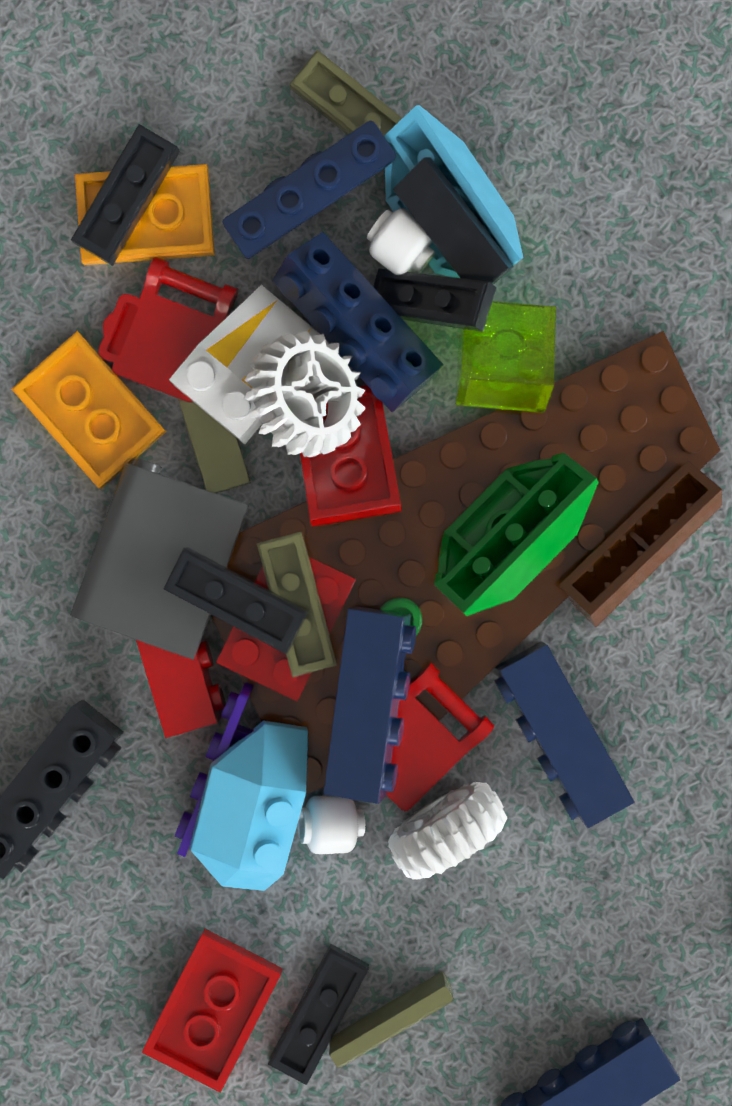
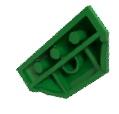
(513, 532)

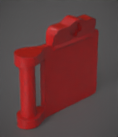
(155, 335)
(426, 744)

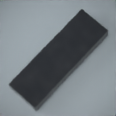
(125, 195)
(451, 224)
(437, 298)
(236, 600)
(318, 1014)

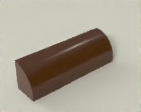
(642, 543)

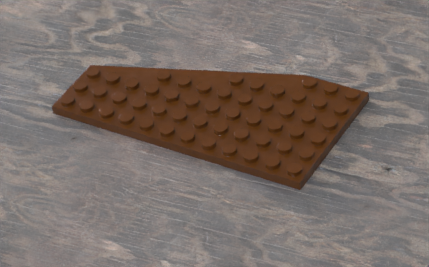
(619, 419)

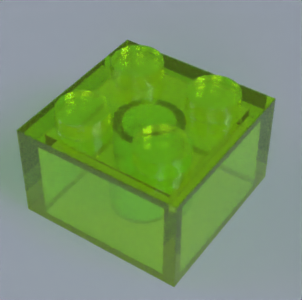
(510, 360)

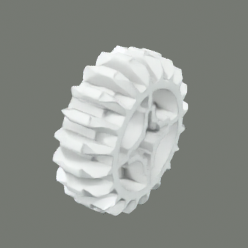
(298, 415)
(447, 830)

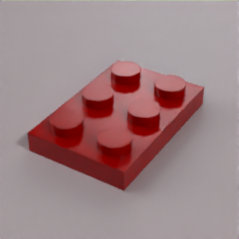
(356, 476)
(265, 663)
(212, 1010)

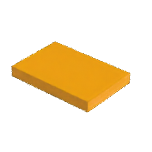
(173, 224)
(88, 410)

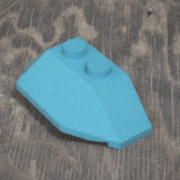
(423, 136)
(253, 807)

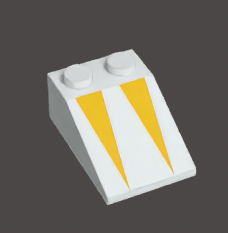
(220, 363)

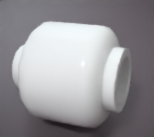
(400, 242)
(330, 824)

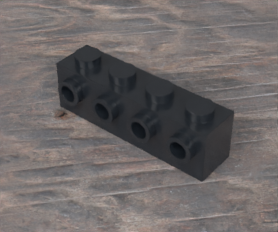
(51, 780)

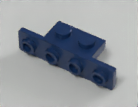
(309, 189)

